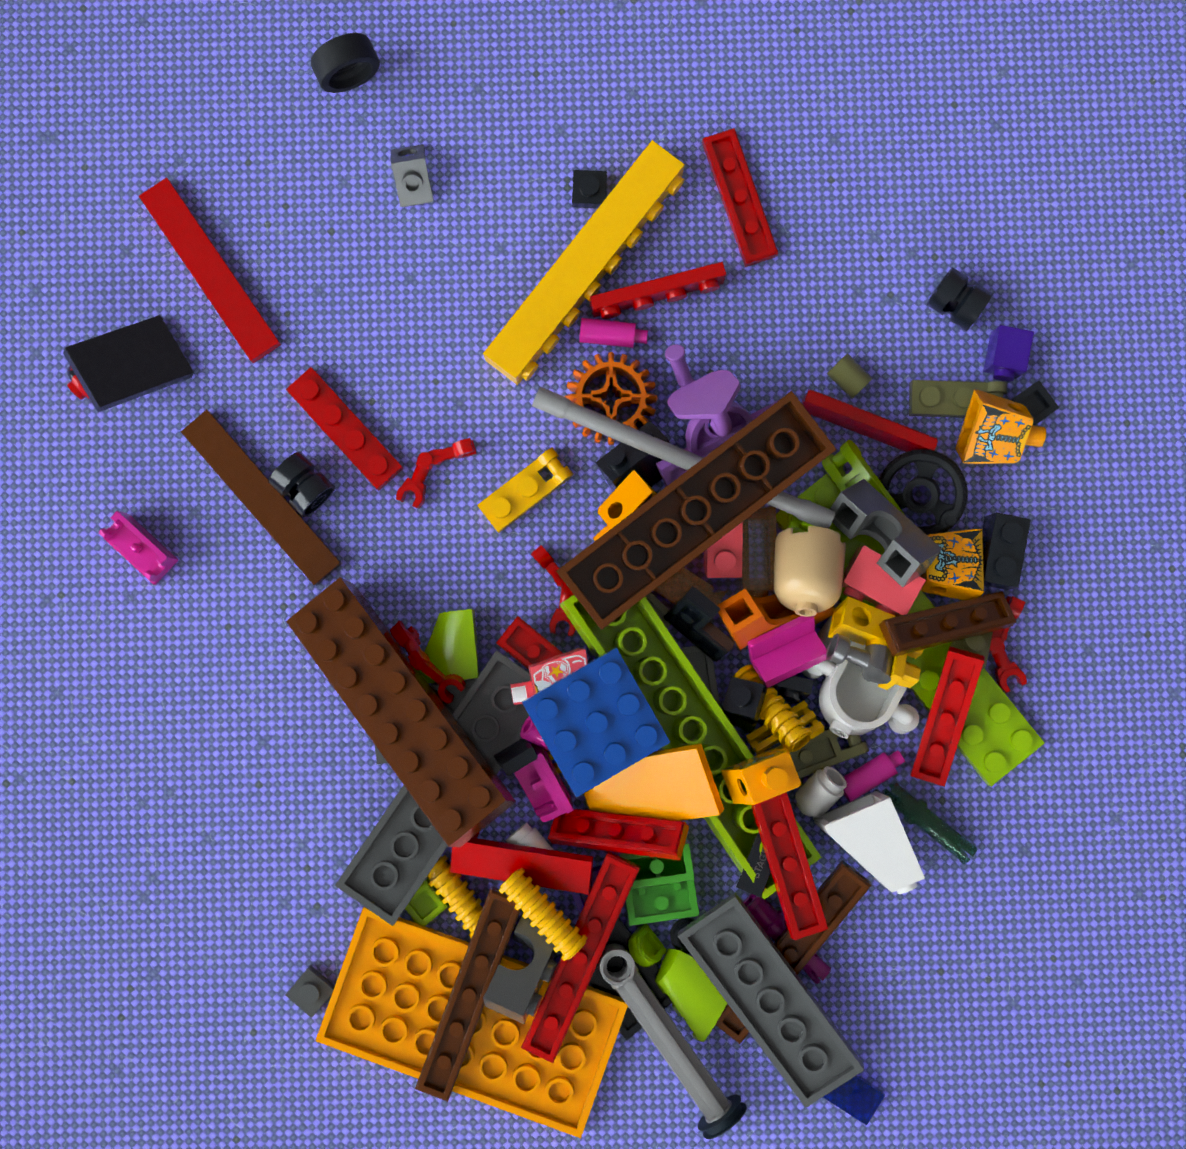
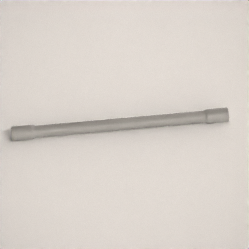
(565, 408)

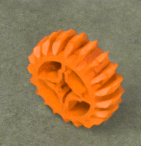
(626, 396)

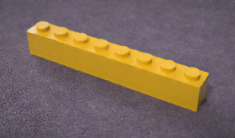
(584, 263)

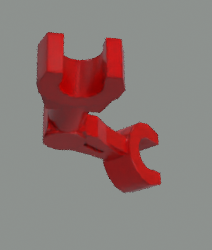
(425, 462)
(547, 562)
(997, 648)
(420, 661)

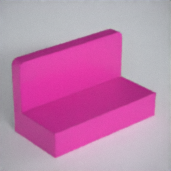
(786, 650)

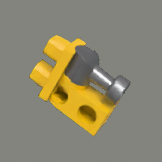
(860, 624)

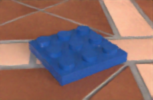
(596, 722)

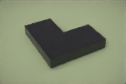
(692, 618)

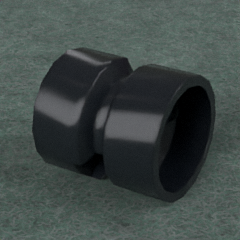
(959, 299)
(297, 479)

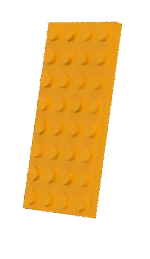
(395, 997)

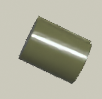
(849, 376)

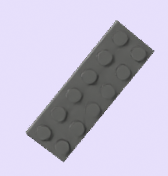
(770, 1000)

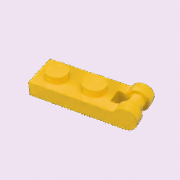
(524, 490)

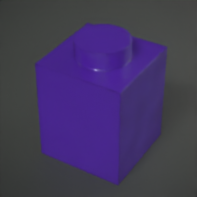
(1008, 352)

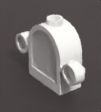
(859, 706)

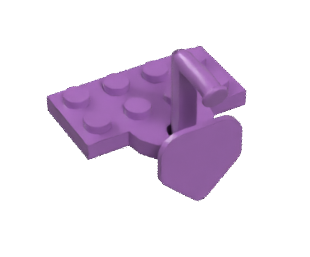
(704, 402)

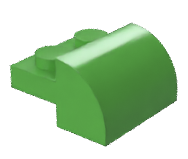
(662, 889)

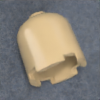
(808, 569)

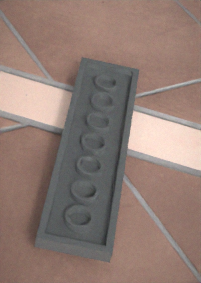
(404, 841)

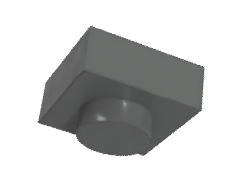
(310, 991)

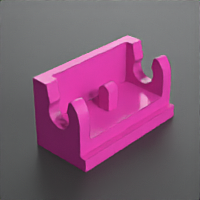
(138, 547)
(544, 787)

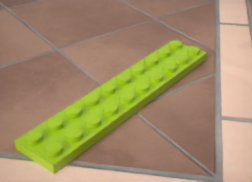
(994, 731)

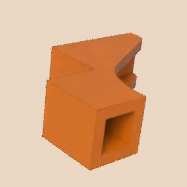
(753, 616)

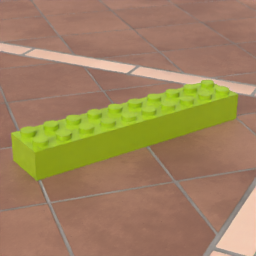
(684, 712)

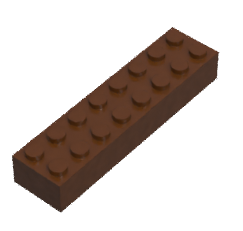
(696, 510)
(401, 713)

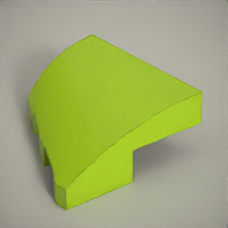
(454, 645)
(690, 992)

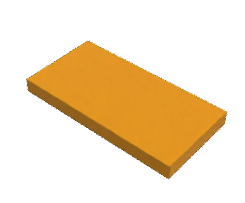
(661, 786)

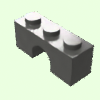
(867, 512)
(516, 991)

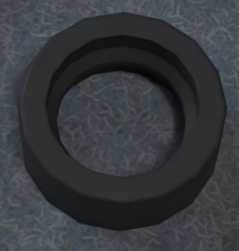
(345, 62)

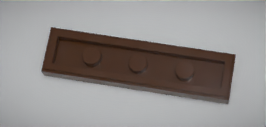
(947, 623)

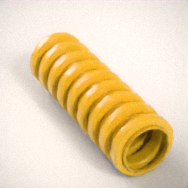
(779, 715)
(455, 894)
(543, 914)

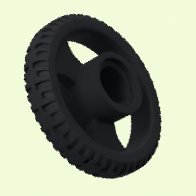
(927, 463)

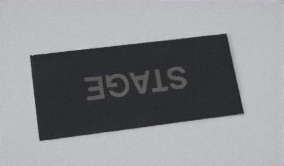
(761, 868)

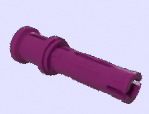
(774, 924)

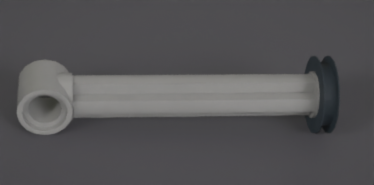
(718, 1111)

